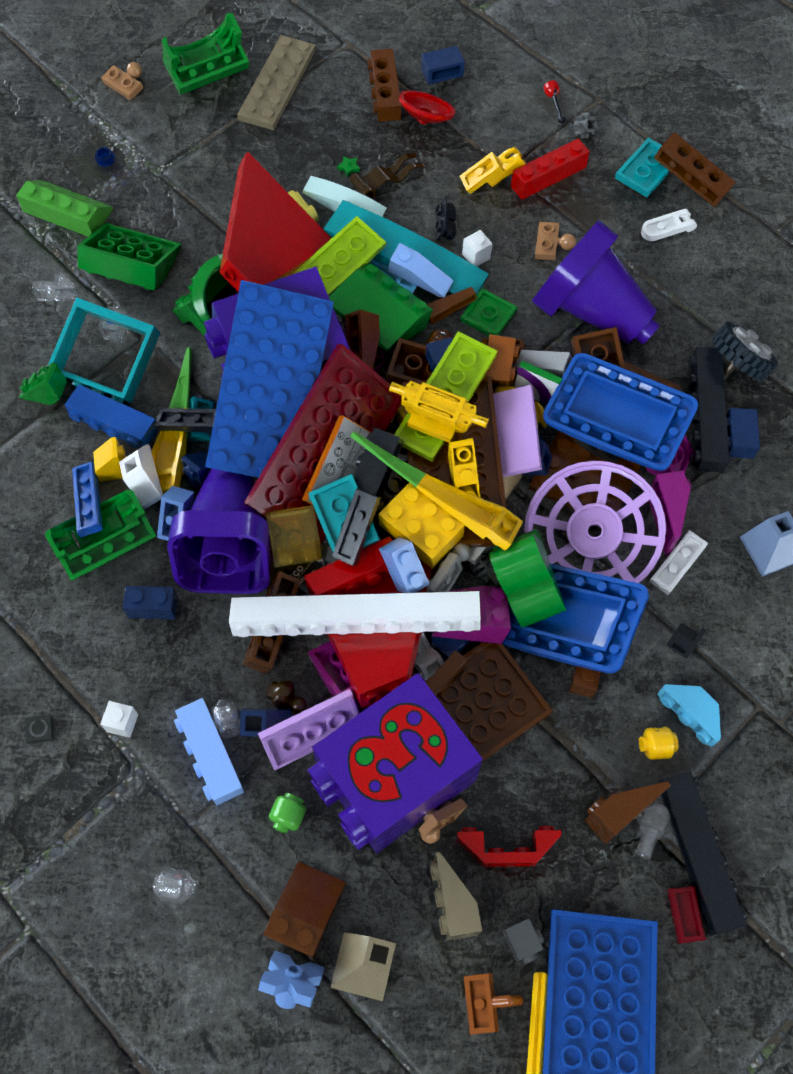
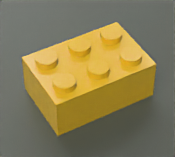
(423, 523)

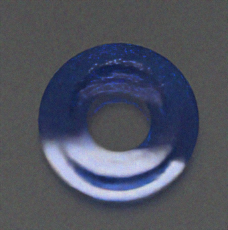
(104, 156)

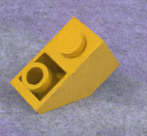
(107, 460)

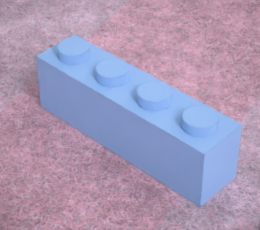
(208, 751)

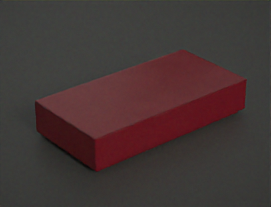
(686, 914)

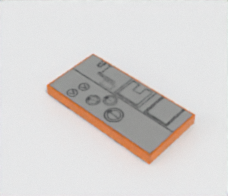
(338, 456)

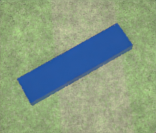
(86, 499)

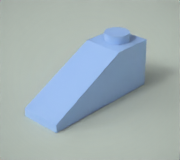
(419, 271)

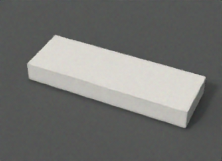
(678, 562)

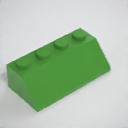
(63, 207)

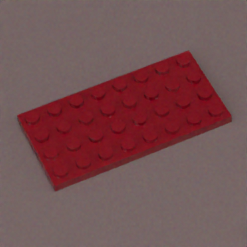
(342, 388)

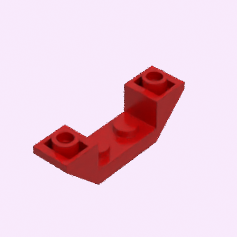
(496, 857)

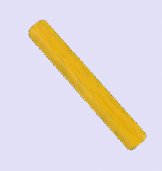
(537, 1024)

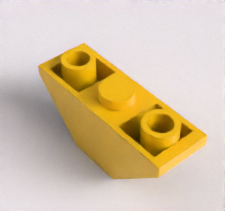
(463, 466)

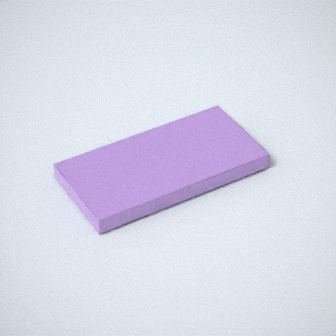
(517, 431)
(298, 734)

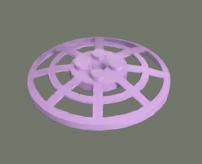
(599, 515)

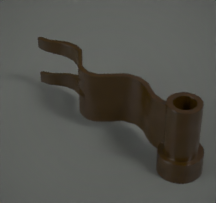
(379, 175)

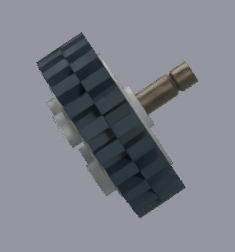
(744, 351)

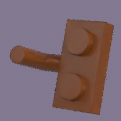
(483, 1003)

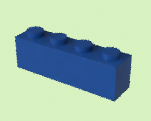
(111, 417)

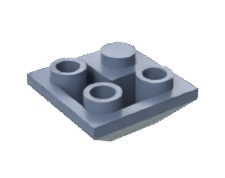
(771, 543)

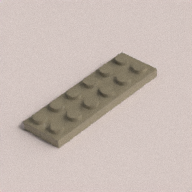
(276, 82)

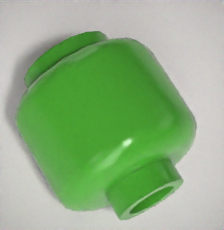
(287, 813)

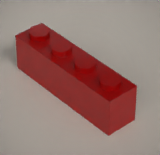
(549, 169)
(345, 579)

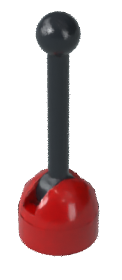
(551, 90)

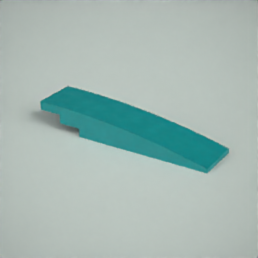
(459, 270)

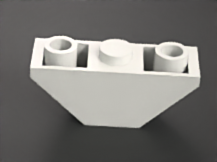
(141, 476)

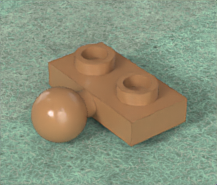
(124, 82)
(548, 241)
(438, 819)

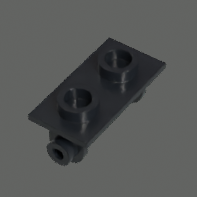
(444, 214)

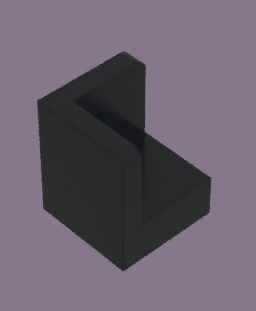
(685, 640)

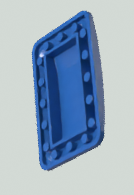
(620, 412)
(593, 629)

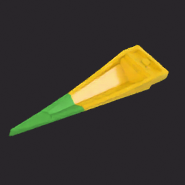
(171, 445)
(475, 513)

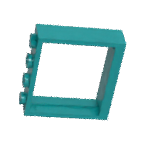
(69, 335)

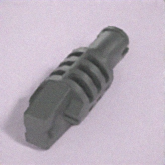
(484, 570)

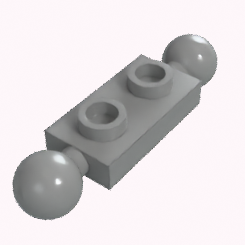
(449, 569)

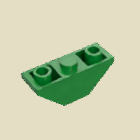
(44, 385)

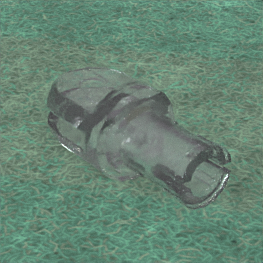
(653, 827)

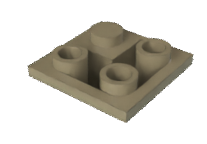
(363, 966)

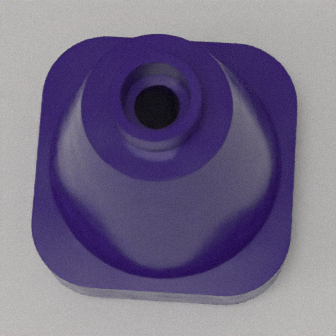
(599, 289)
(221, 540)

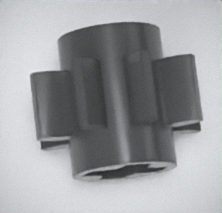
(585, 125)

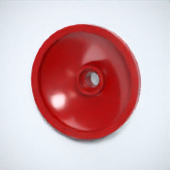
(426, 107)

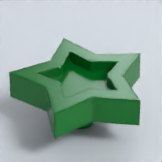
(348, 166)

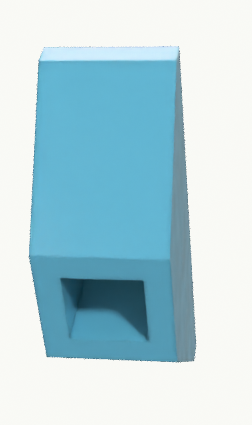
(694, 709)

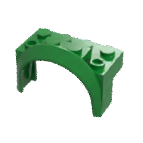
(201, 61)
(203, 289)
(103, 545)

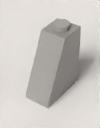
(547, 360)

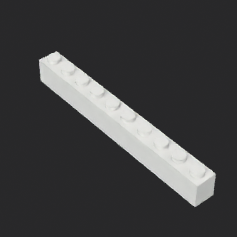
(355, 614)

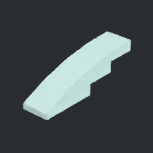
(332, 194)

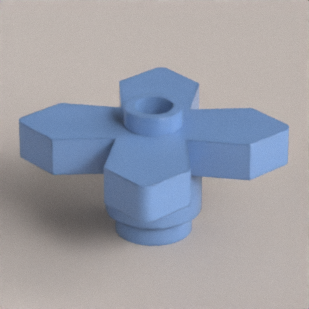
(291, 982)

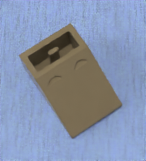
(459, 908)

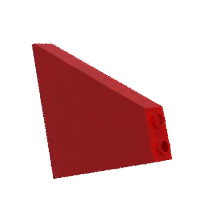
(266, 229)
(378, 660)

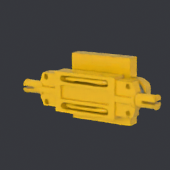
(437, 410)

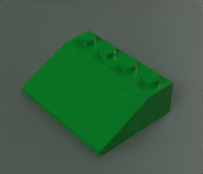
(127, 256)
(373, 291)

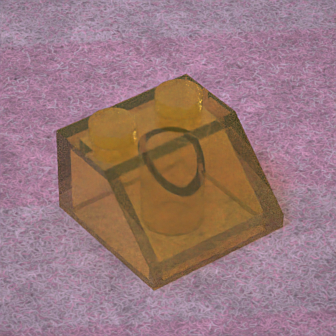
(293, 536)

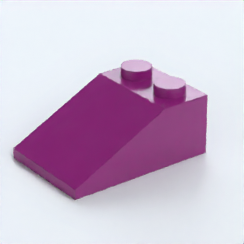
(673, 493)
(493, 617)
(331, 670)

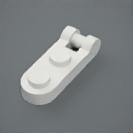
(668, 225)

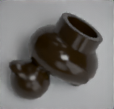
(283, 696)

